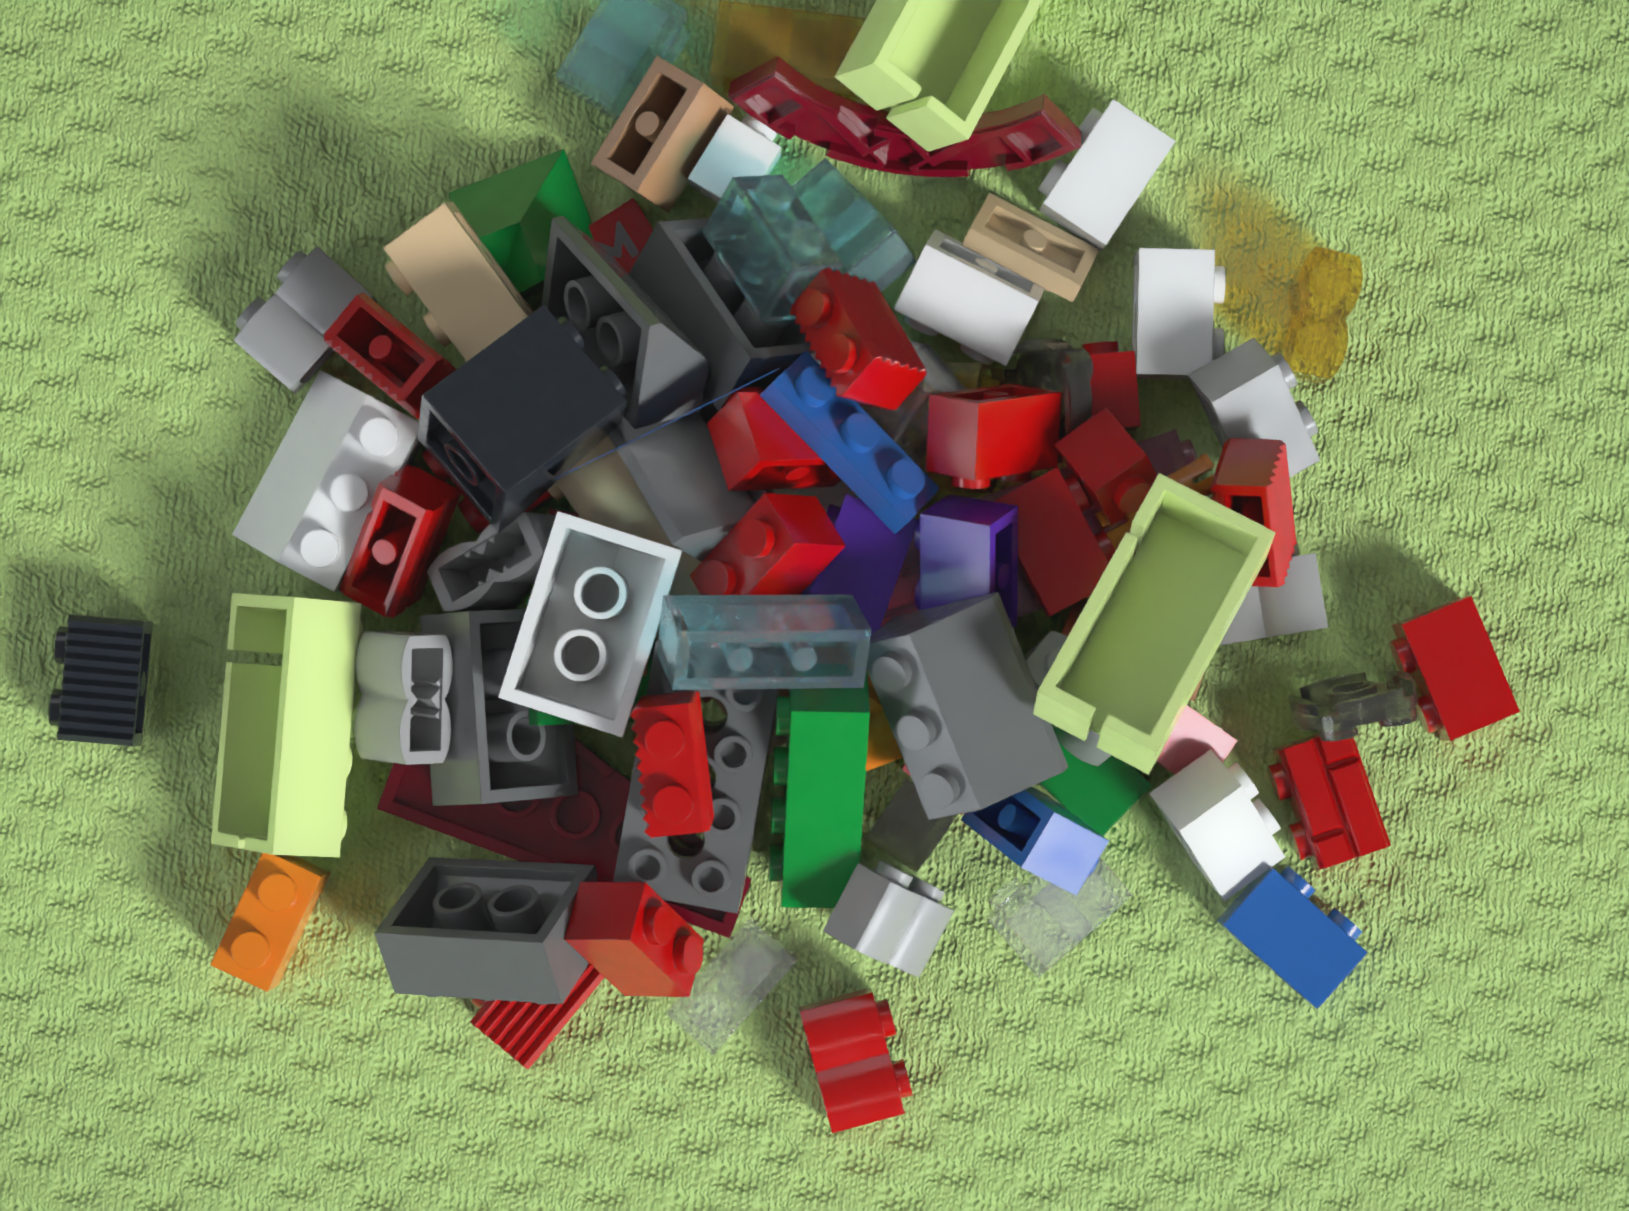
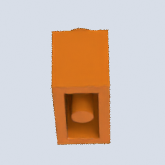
(270, 919)

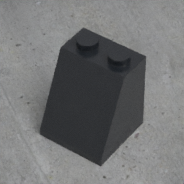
(520, 415)

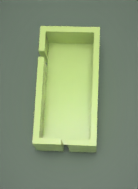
(935, 62)
(1153, 623)
(287, 726)

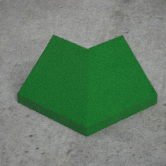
(516, 212)

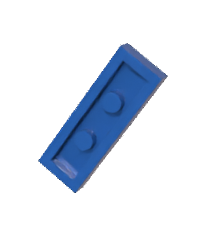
(850, 443)

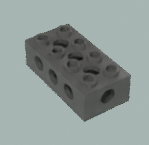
(716, 868)

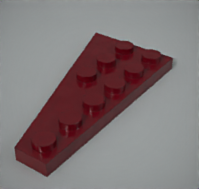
(544, 830)

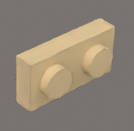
(1030, 247)

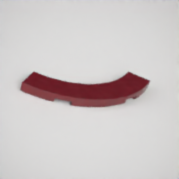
(865, 138)

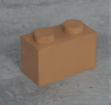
(662, 134)

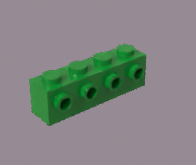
(822, 793)

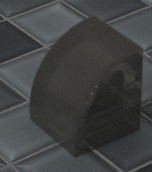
(904, 828)

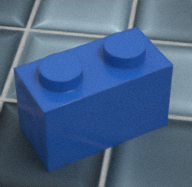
(1041, 837)
(1294, 935)

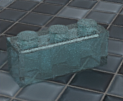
(763, 642)

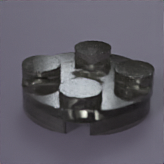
(1056, 367)
(1349, 700)

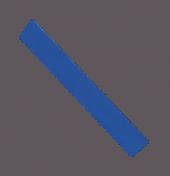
(667, 423)

